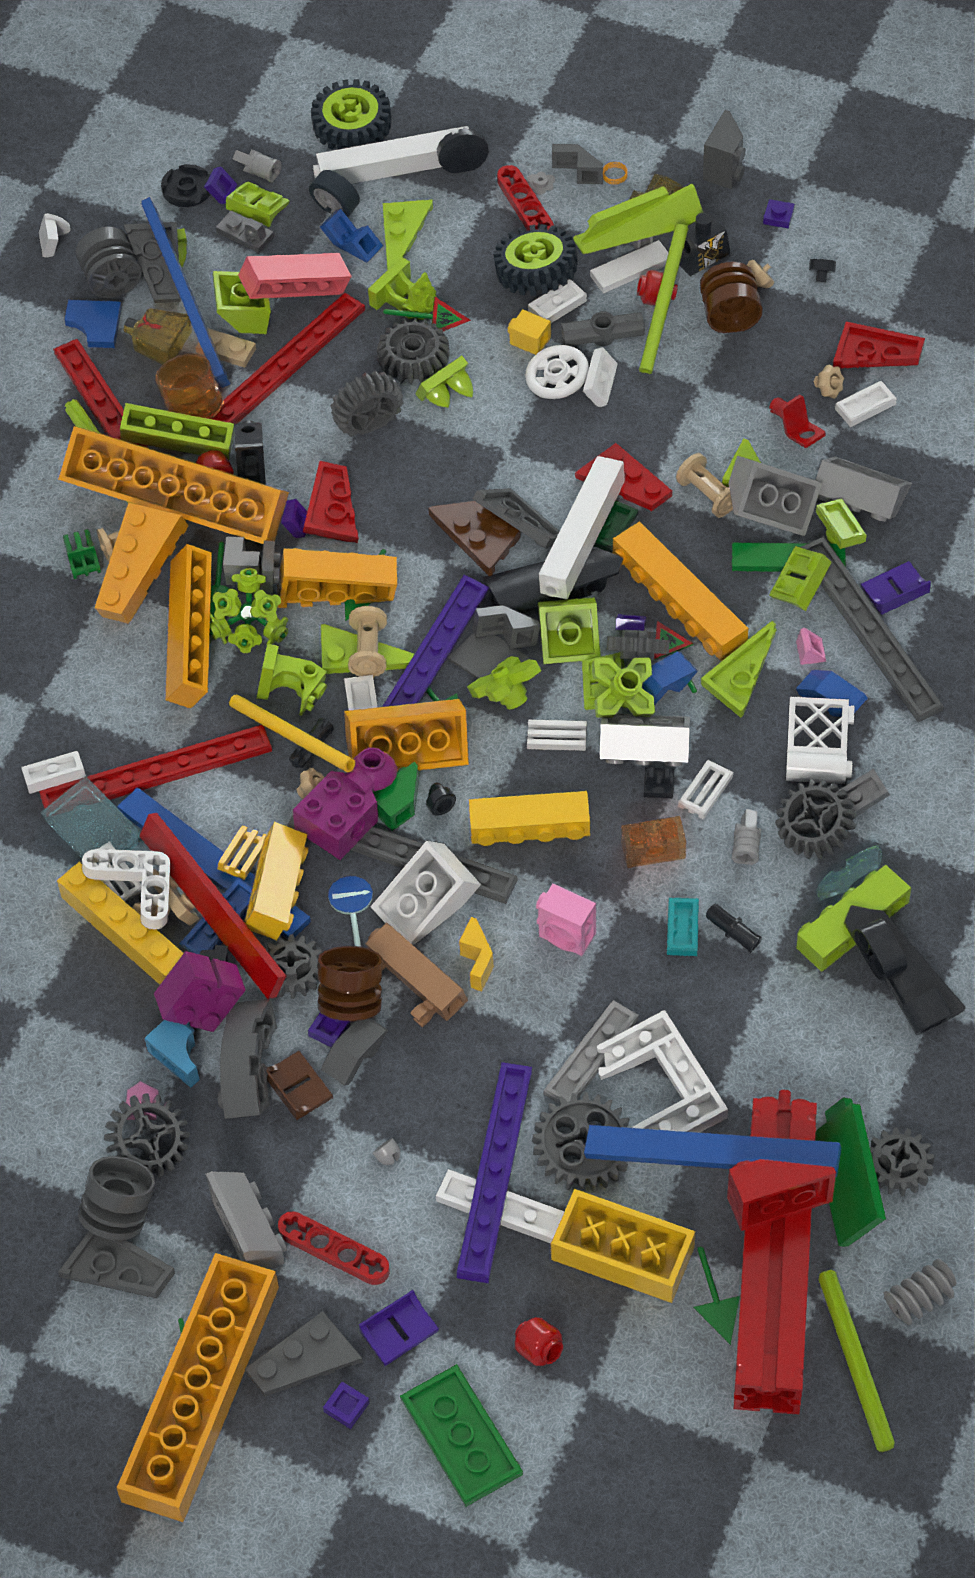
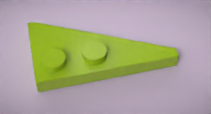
(401, 226)
(339, 645)
(737, 674)

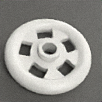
(557, 371)

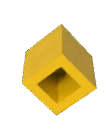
(529, 332)

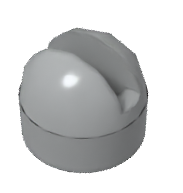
(387, 1152)

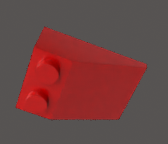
(776, 1189)

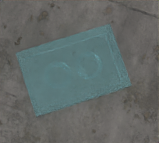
(90, 820)

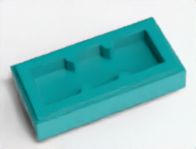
(682, 926)

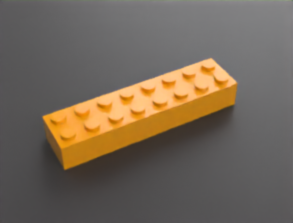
(173, 485)
(198, 1388)

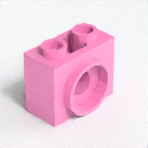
(566, 919)

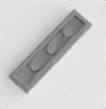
(585, 1059)

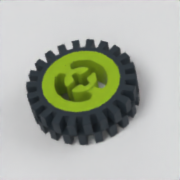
(347, 104)
(535, 260)

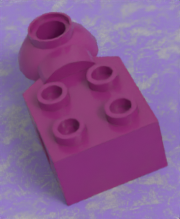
(344, 803)

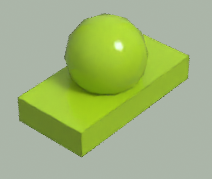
(840, 524)

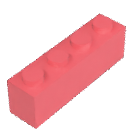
(294, 275)

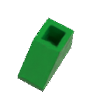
(398, 800)

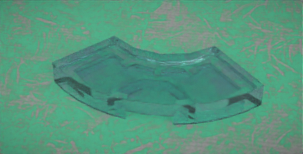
(857, 866)

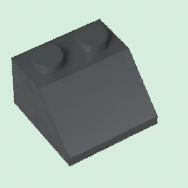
(724, 153)

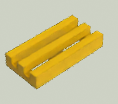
(232, 848)

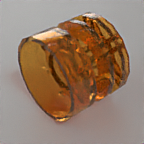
(189, 386)

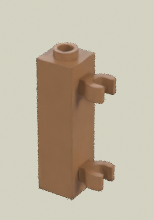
(418, 974)

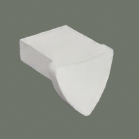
(50, 229)

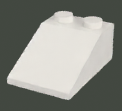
(425, 892)

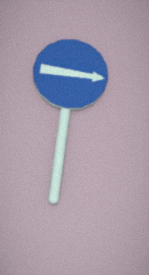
(350, 897)

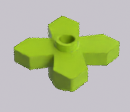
(506, 682)
(623, 687)

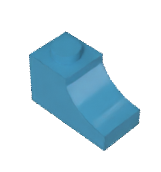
(172, 1047)

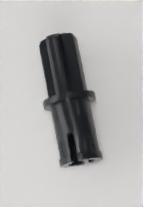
(302, 756)
(733, 927)

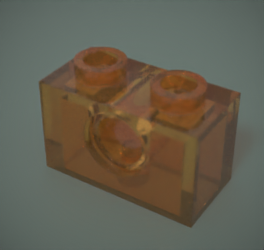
(653, 841)

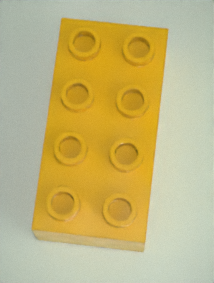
(623, 1245)

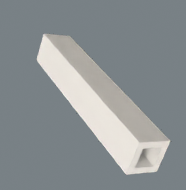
(384, 158)
(581, 527)

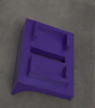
(904, 578)
(411, 1319)

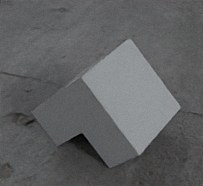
(237, 559)

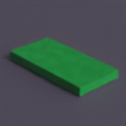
(856, 1194)
(461, 1435)

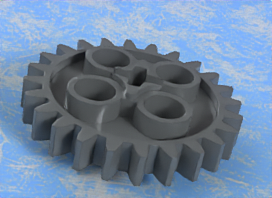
(576, 1116)

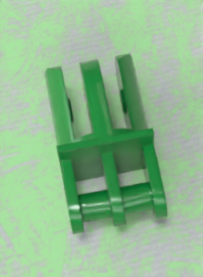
(83, 559)

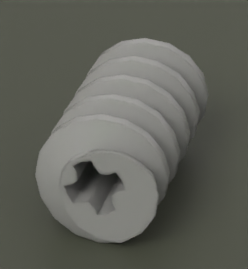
(920, 1291)

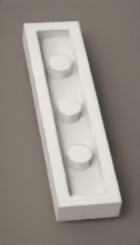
(518, 1214)

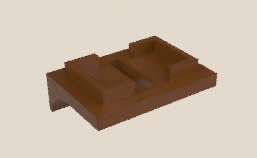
(306, 1096)

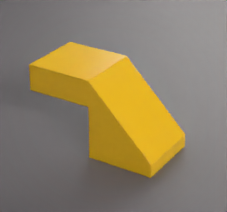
(475, 947)

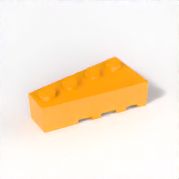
(137, 558)
(335, 577)

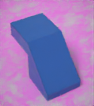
(344, 235)
(669, 674)
(830, 686)

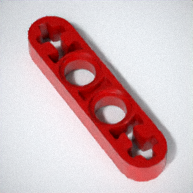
(524, 204)
(331, 1251)

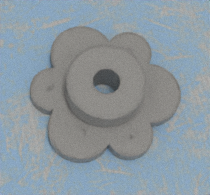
(541, 182)

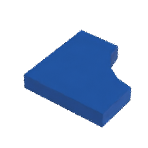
(96, 320)

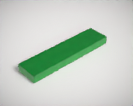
(768, 556)

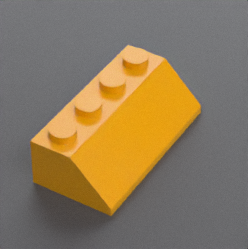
(418, 733)

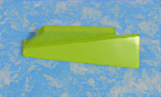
(639, 219)

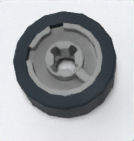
(334, 192)

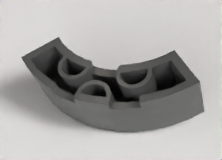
(241, 1071)

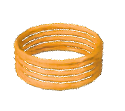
(620, 180)

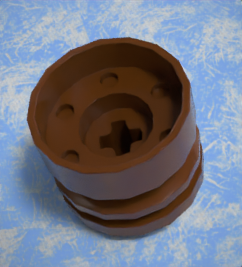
(730, 297)
(349, 983)

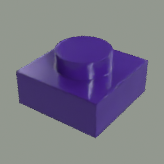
(220, 184)
(778, 213)
(294, 518)
(630, 622)
(327, 1029)
(346, 1405)

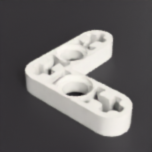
(142, 871)

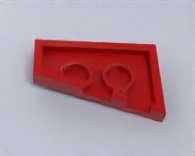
(640, 484)

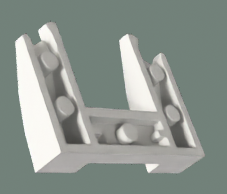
(659, 1038)

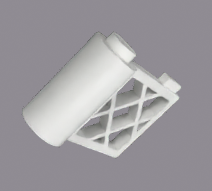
(819, 762)

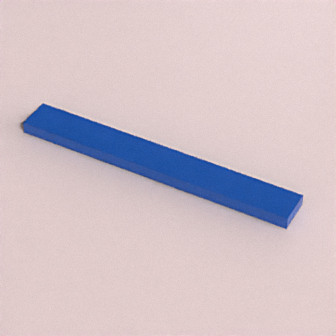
(185, 292)
(207, 855)
(703, 1148)

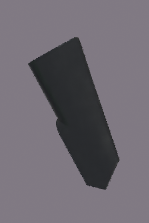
(521, 586)
(909, 977)

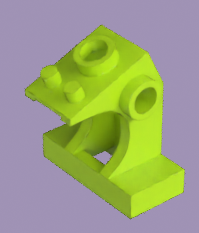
(396, 284)
(292, 673)

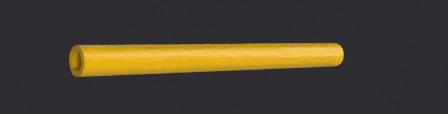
(292, 733)

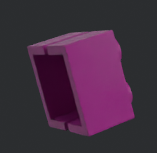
(199, 991)

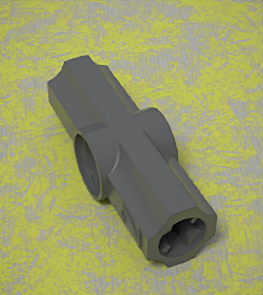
(603, 329)

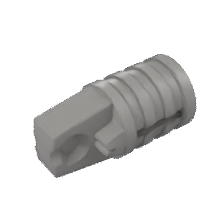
(259, 164)
(746, 839)

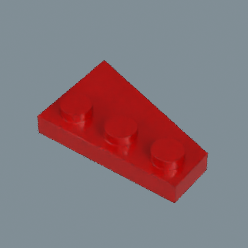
(876, 348)
(330, 505)

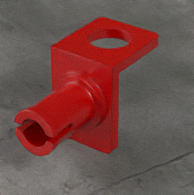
(796, 420)

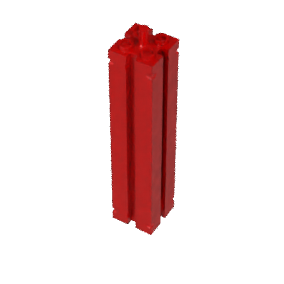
(775, 1281)

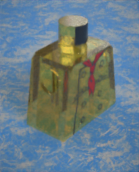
(159, 334)

